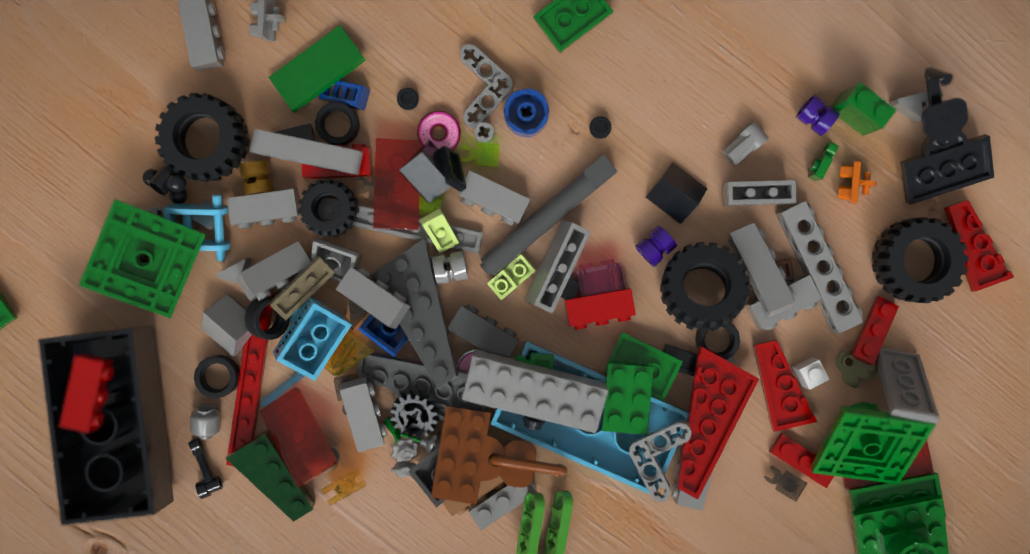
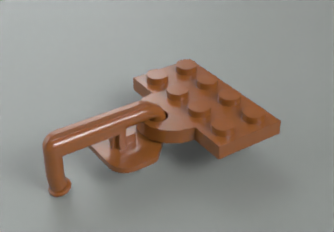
(465, 457)

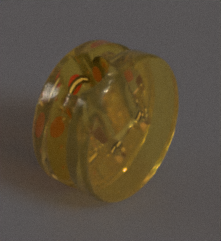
(344, 487)

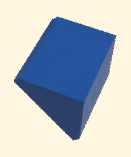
(388, 338)

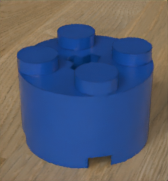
(525, 100)

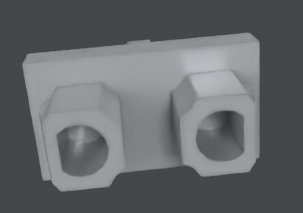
(267, 21)

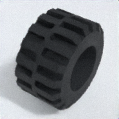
(310, 203)

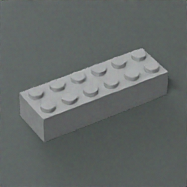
(535, 391)

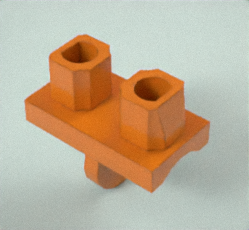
(853, 172)

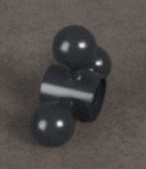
(167, 181)

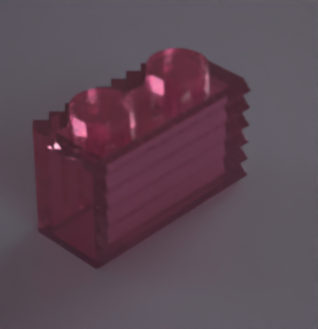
(599, 278)

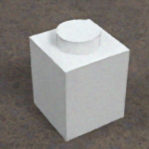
(810, 373)

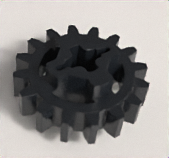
(407, 406)

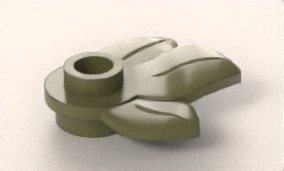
(856, 370)

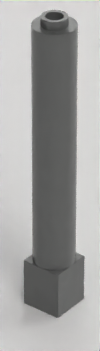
(548, 215)

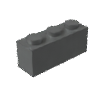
(483, 332)

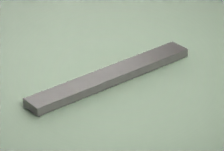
(468, 239)

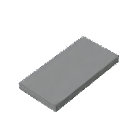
(906, 385)

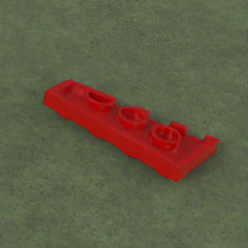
(983, 263)
(781, 391)

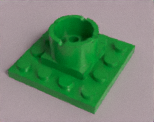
(117, 264)
(870, 444)
(902, 527)

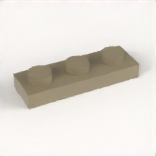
(301, 288)

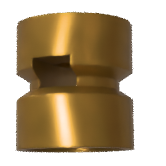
(256, 177)

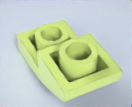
(511, 276)

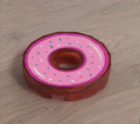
(439, 119)

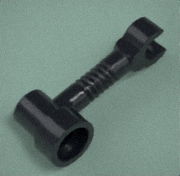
(209, 484)

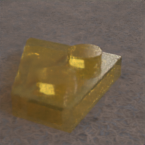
(347, 354)

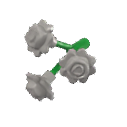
(406, 449)

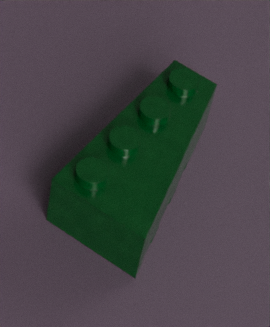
(265, 469)

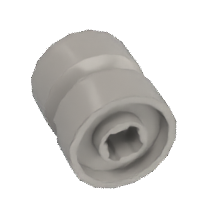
(458, 267)

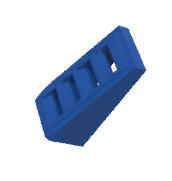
(358, 95)

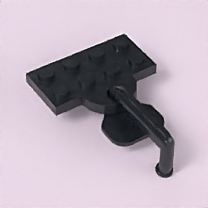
(954, 161)

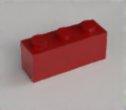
(366, 167)
(600, 308)
(86, 393)

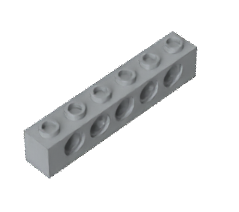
(851, 312)

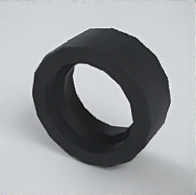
(320, 123)
(252, 321)
(731, 349)
(200, 381)

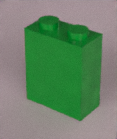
(863, 109)

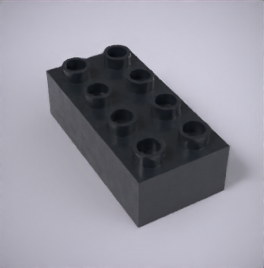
(124, 462)

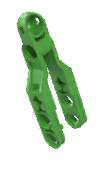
(556, 534)

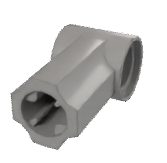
(748, 140)

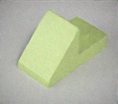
(439, 230)

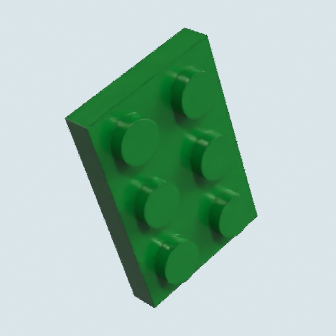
(570, 20)
(635, 352)
(627, 398)

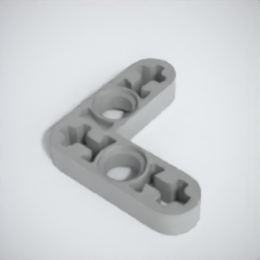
(490, 80)
(652, 450)

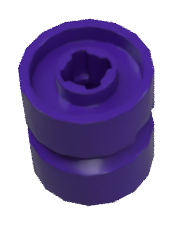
(818, 115)
(653, 248)

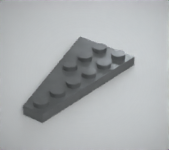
(406, 375)

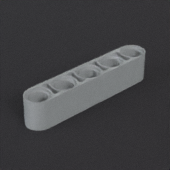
(306, 152)

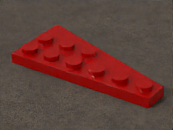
(714, 409)

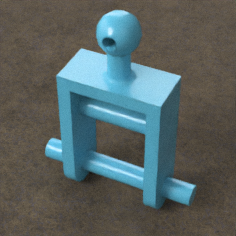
(217, 209)

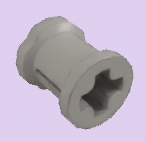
(486, 126)

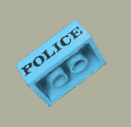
(311, 338)

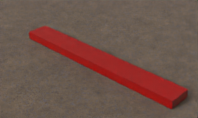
(250, 385)

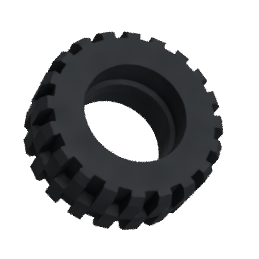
(173, 132)
(720, 263)
(947, 265)

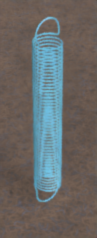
(281, 390)

